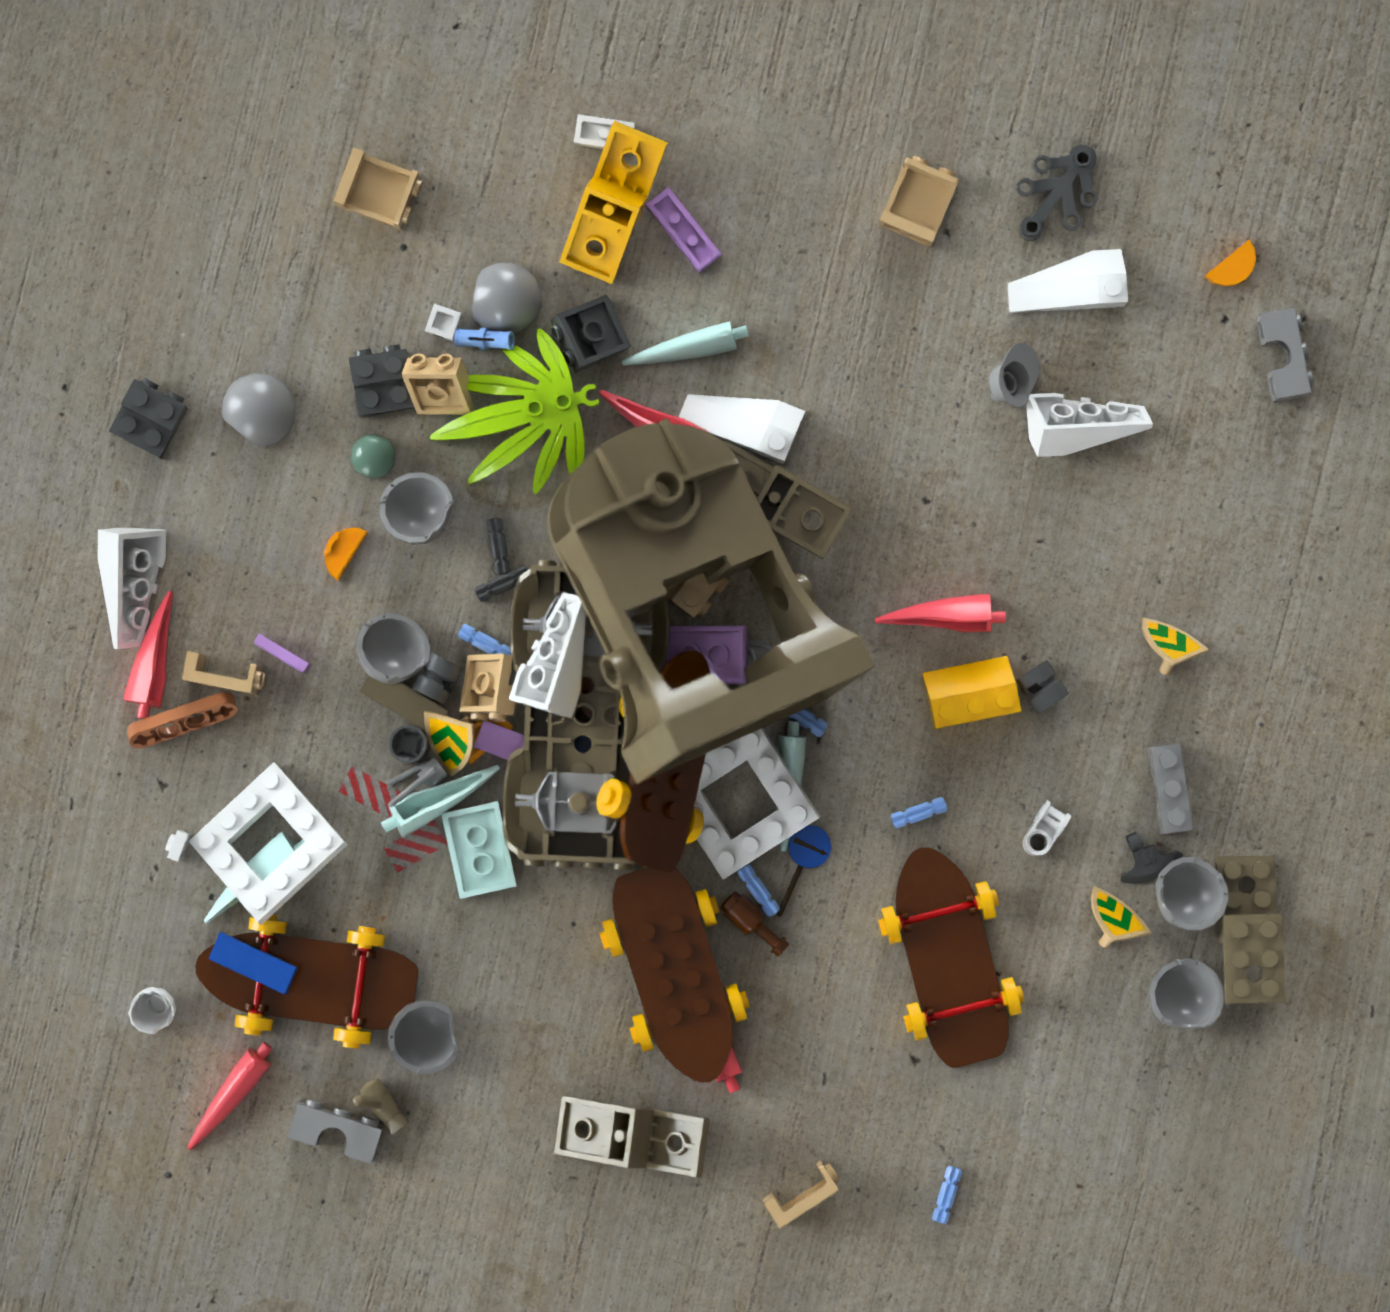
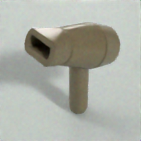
(381, 1102)

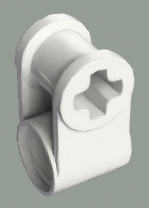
(1046, 828)

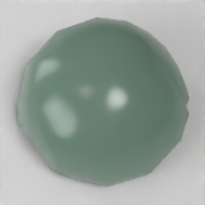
(372, 456)

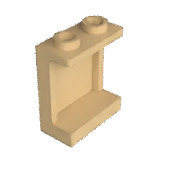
(377, 189)
(919, 201)
(194, 673)
(791, 1210)

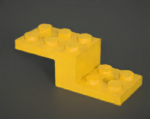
(613, 202)

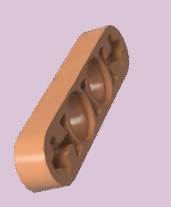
(143, 732)

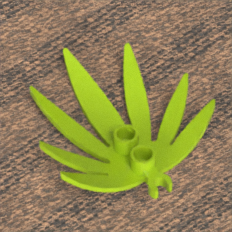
(545, 406)

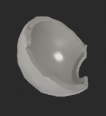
(506, 298)
(259, 408)
(416, 508)
(392, 648)
(1191, 894)
(1186, 995)
(423, 1037)

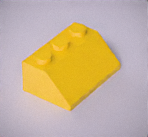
(971, 692)

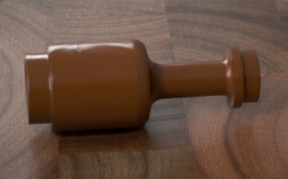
(749, 919)

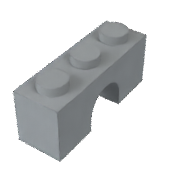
(1284, 330)
(1171, 788)
(361, 1135)

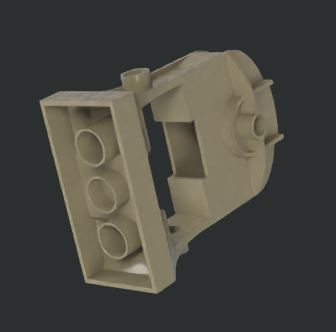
(654, 514)

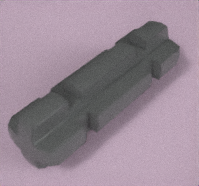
(498, 546)
(499, 584)

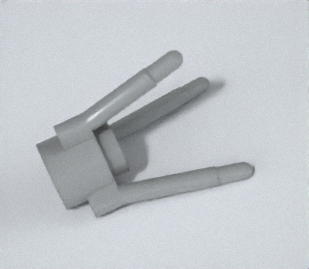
(430, 774)

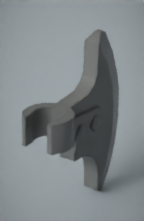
(1148, 861)

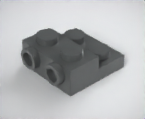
(589, 333)
(379, 381)
(149, 417)

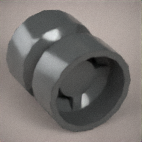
(437, 678)
(1042, 687)
(409, 744)

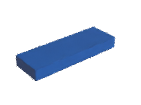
(253, 963)

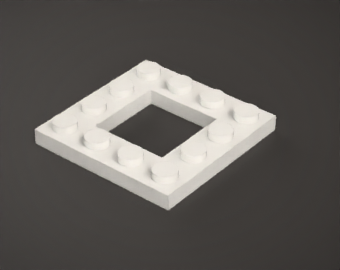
(793, 805)
(215, 842)

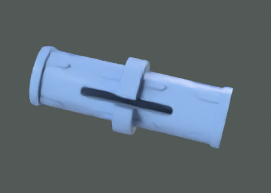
(502, 340)

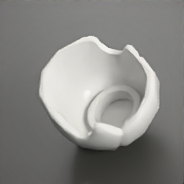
(152, 1010)

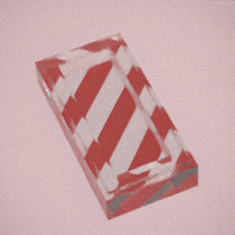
(368, 791)
(415, 846)

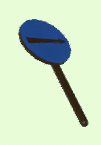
(808, 849)

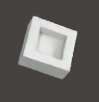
(443, 322)
(178, 845)

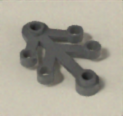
(1060, 188)

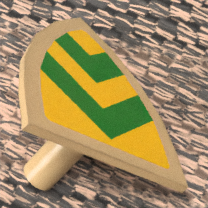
(1170, 643)
(450, 740)
(1115, 918)

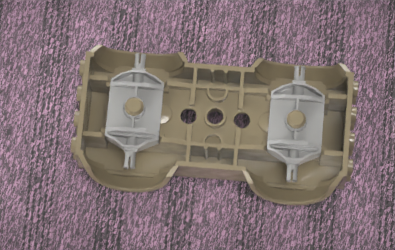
(548, 783)

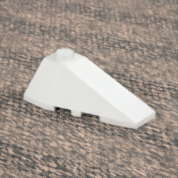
(1082, 282)
(749, 423)
(1070, 426)
(128, 573)
(555, 669)

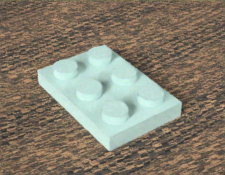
(478, 850)

